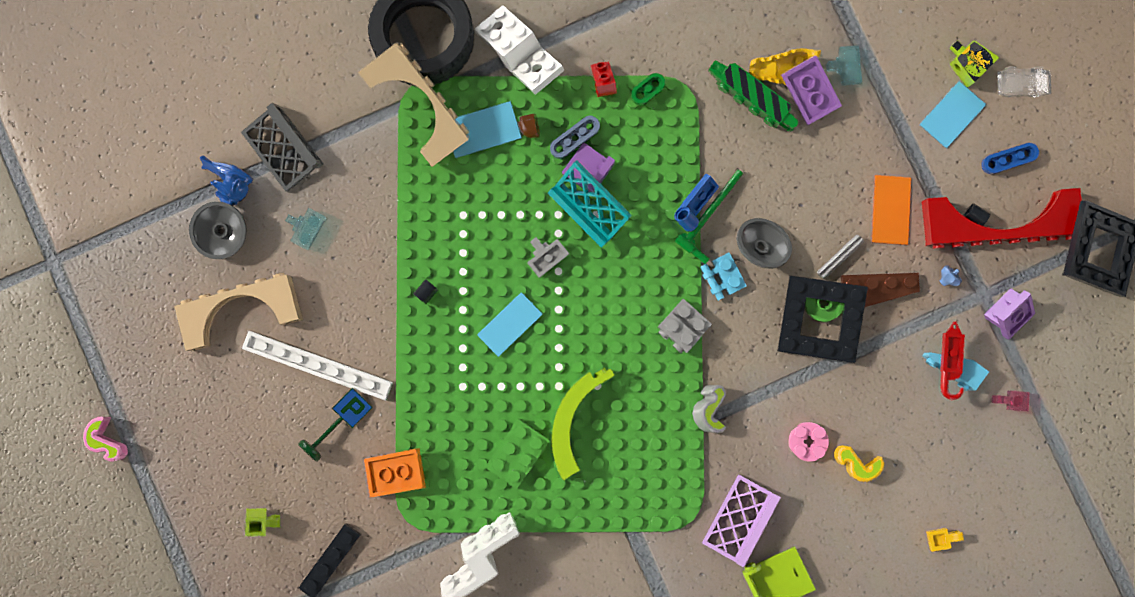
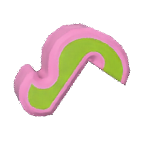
(97, 442)

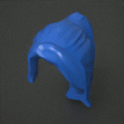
(235, 181)

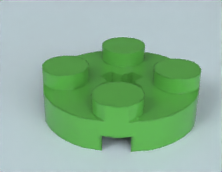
(828, 313)

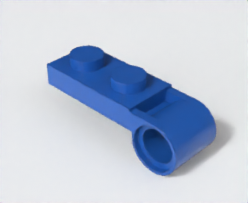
(695, 202)

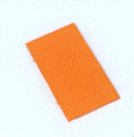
(891, 209)

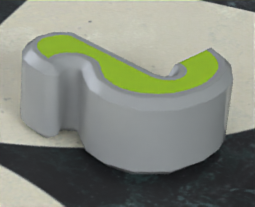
(706, 408)

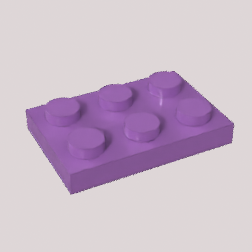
(811, 90)

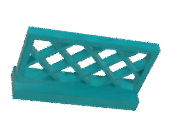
(581, 212)

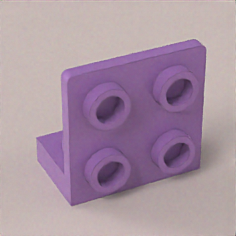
(593, 162)

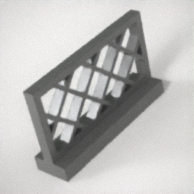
(295, 138)

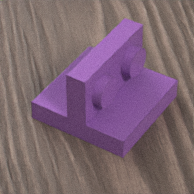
(1011, 312)

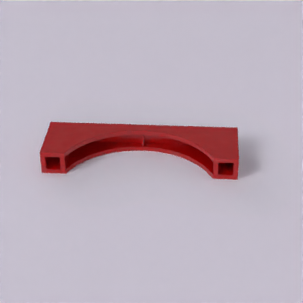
(948, 227)

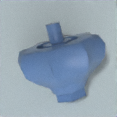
(950, 277)

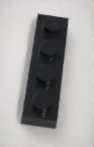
(329, 561)

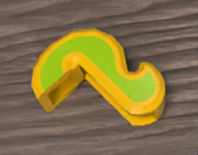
(855, 467)

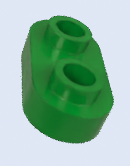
(646, 88)

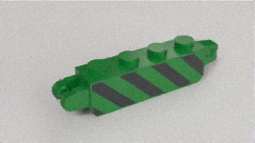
(754, 95)

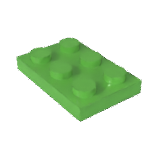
(517, 453)

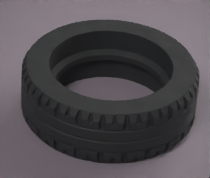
(441, 66)

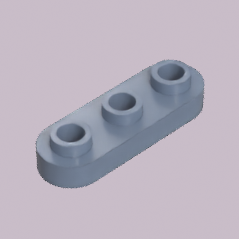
(579, 130)

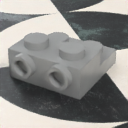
(683, 326)

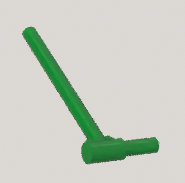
(687, 241)

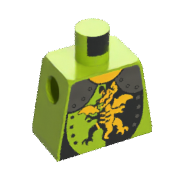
(971, 61)

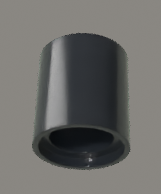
(977, 214)
(425, 291)

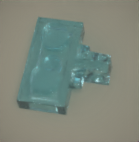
(847, 65)
(306, 228)

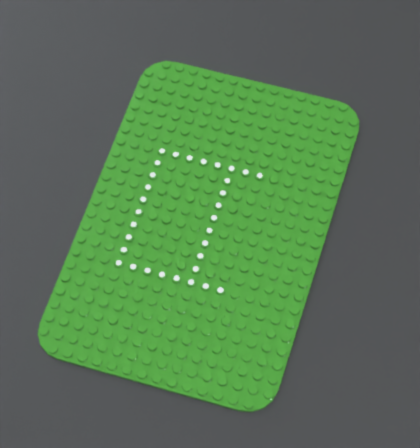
(470, 236)

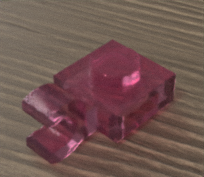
(1015, 400)

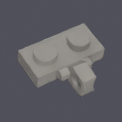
(546, 256)

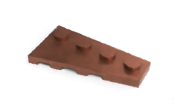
(885, 286)

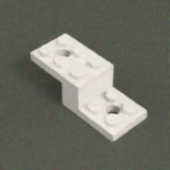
(519, 49)
(478, 557)

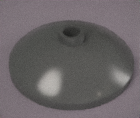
(206, 230)
(764, 243)

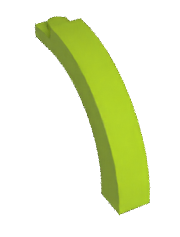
(561, 428)

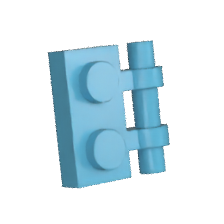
(728, 273)

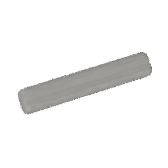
(840, 256)

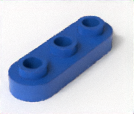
(1016, 155)

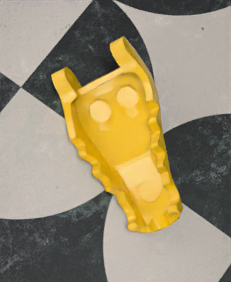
(772, 67)

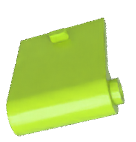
(778, 576)

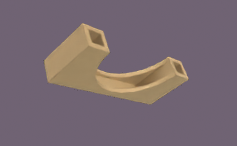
(396, 65)
(197, 315)

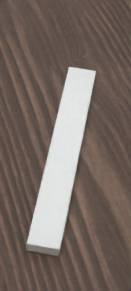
(317, 365)

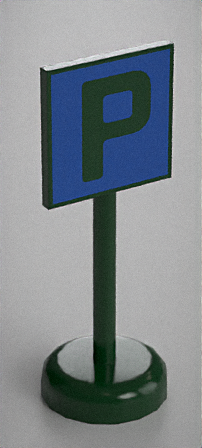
(351, 409)

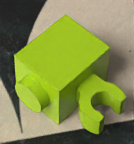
(257, 522)

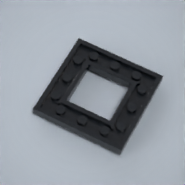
(1077, 266)
(854, 304)

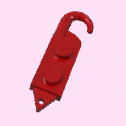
(952, 360)

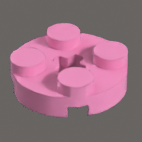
(800, 449)

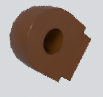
(529, 126)

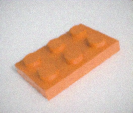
(394, 473)

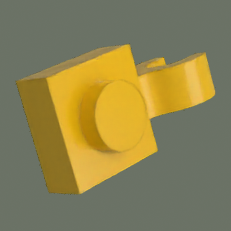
(940, 538)

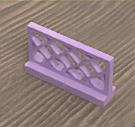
(756, 529)

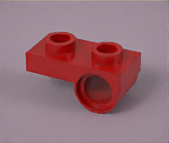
(603, 79)

